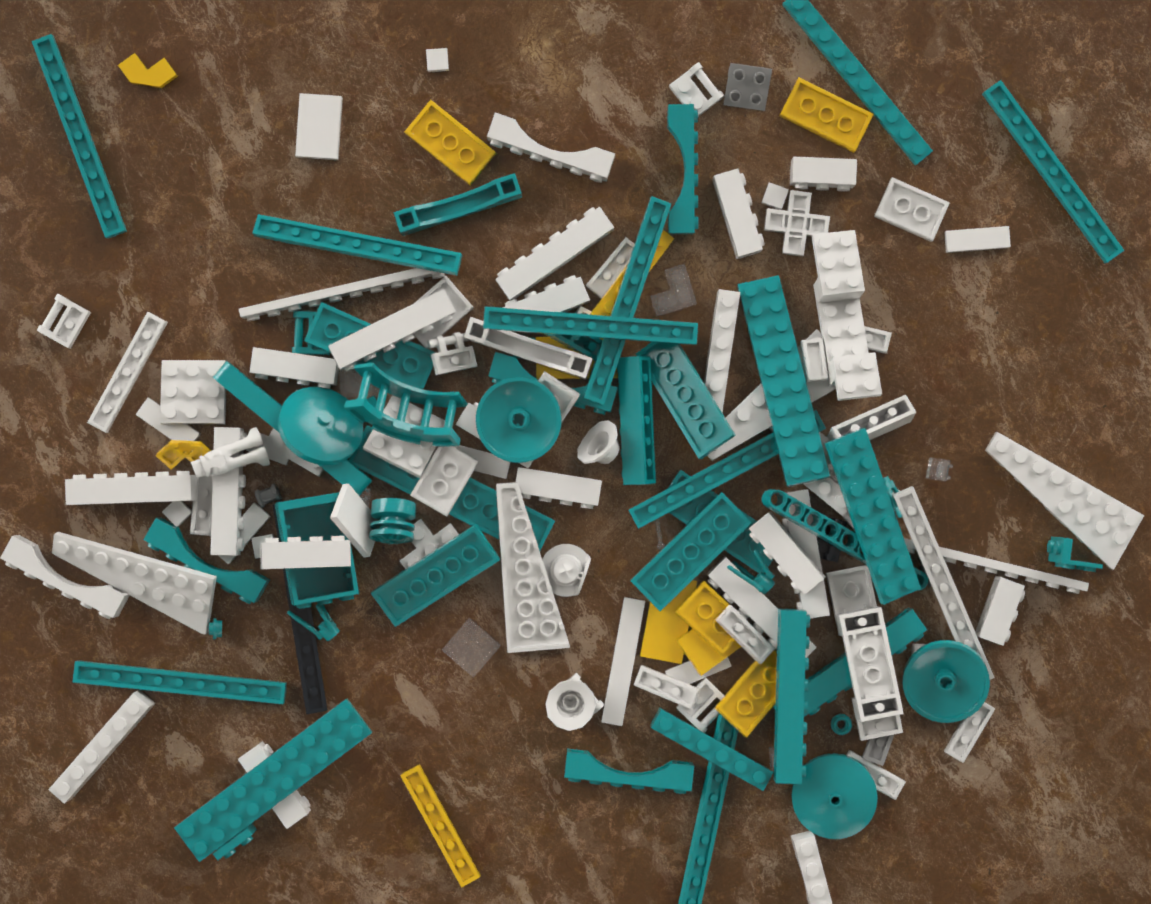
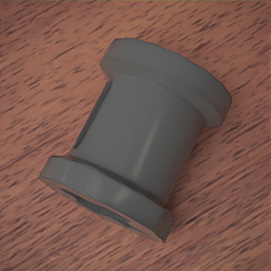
(268, 495)

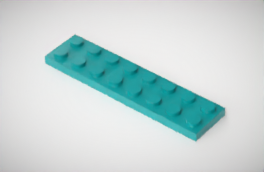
(872, 515)

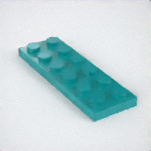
(404, 363)
(687, 397)
(741, 547)
(690, 551)
(435, 575)

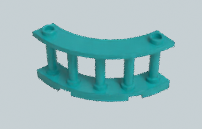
(398, 428)

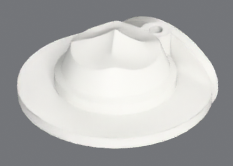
(566, 569)

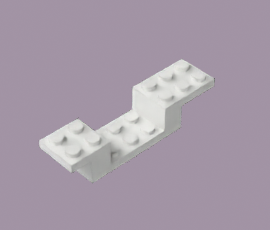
(840, 316)
(867, 652)

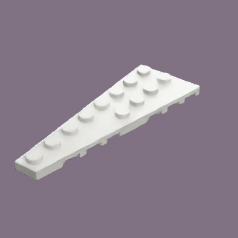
(752, 413)
(1086, 511)
(162, 585)
(529, 602)

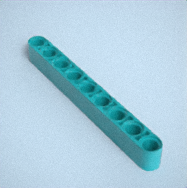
(269, 409)
(818, 526)

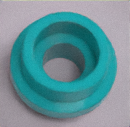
(215, 628)
(847, 726)

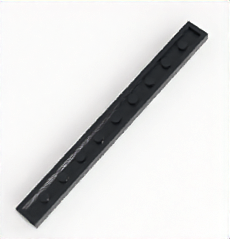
(306, 653)

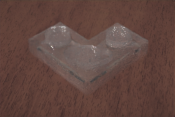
(679, 295)

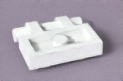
(452, 360)

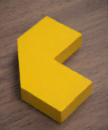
(155, 76)
(177, 450)

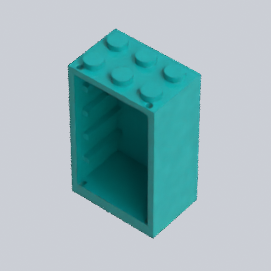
(309, 519)

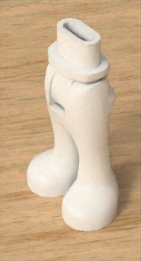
(220, 459)

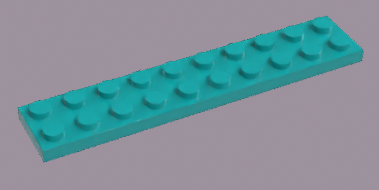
(783, 381)
(474, 505)
(273, 780)

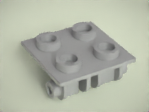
(747, 86)

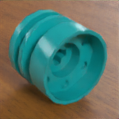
(392, 520)

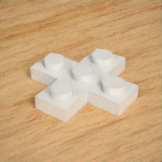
(796, 223)
(427, 542)

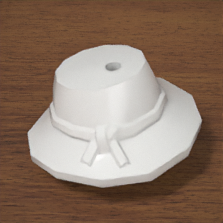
(599, 444)
(570, 713)

